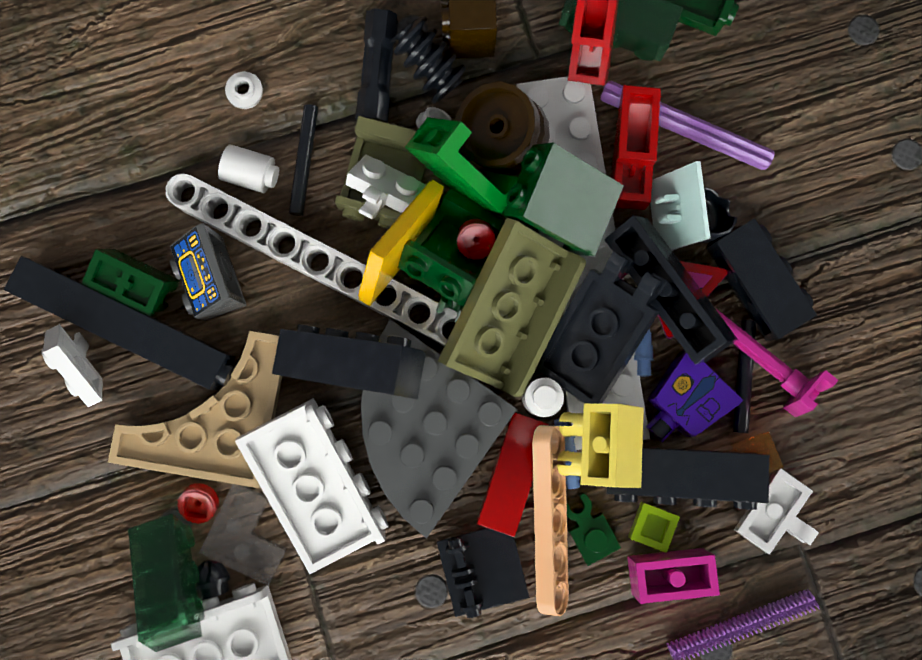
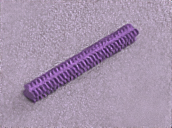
(743, 625)

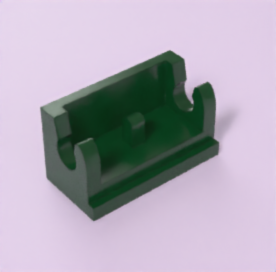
(129, 281)

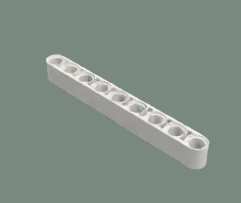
(306, 248)

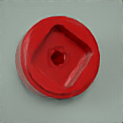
(475, 239)
(198, 503)

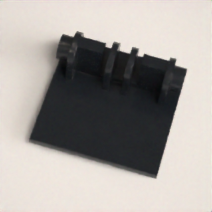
(482, 571)

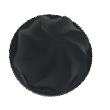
(212, 580)

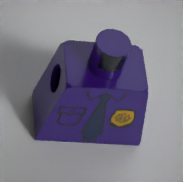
(689, 399)

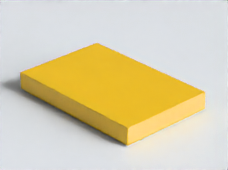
(386, 253)

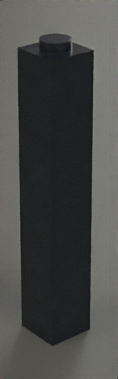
(120, 324)

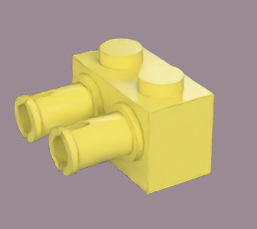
(609, 445)

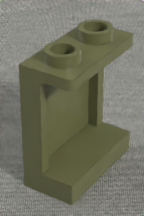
(388, 145)

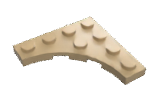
(204, 439)

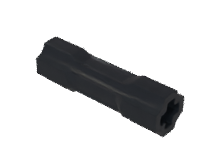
(374, 96)

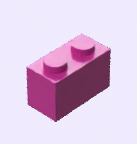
(673, 575)

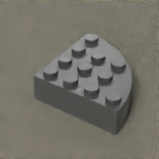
(430, 443)

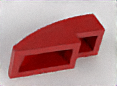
(592, 41)
(636, 145)
(510, 477)

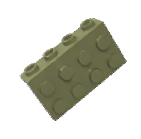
(513, 309)

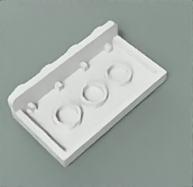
(312, 485)
(231, 630)

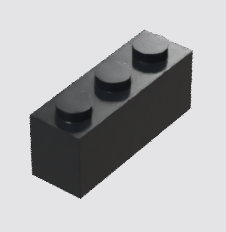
(763, 281)

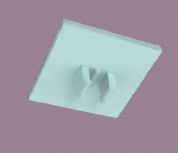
(680, 206)

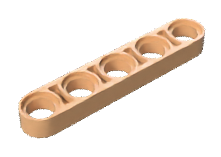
(550, 522)

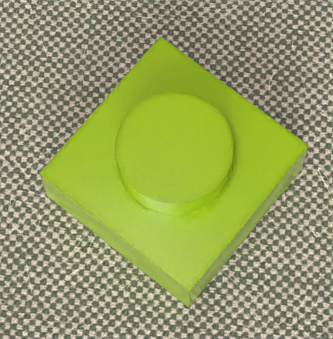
(653, 527)

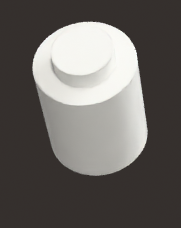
(248, 169)
(543, 397)

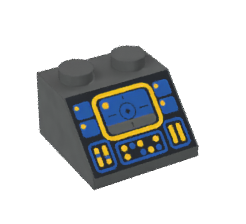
(206, 274)

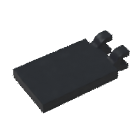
(601, 330)

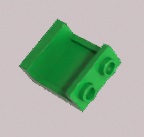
(437, 148)

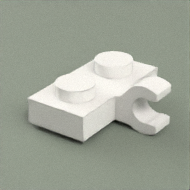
(382, 186)
(70, 360)
(771, 520)

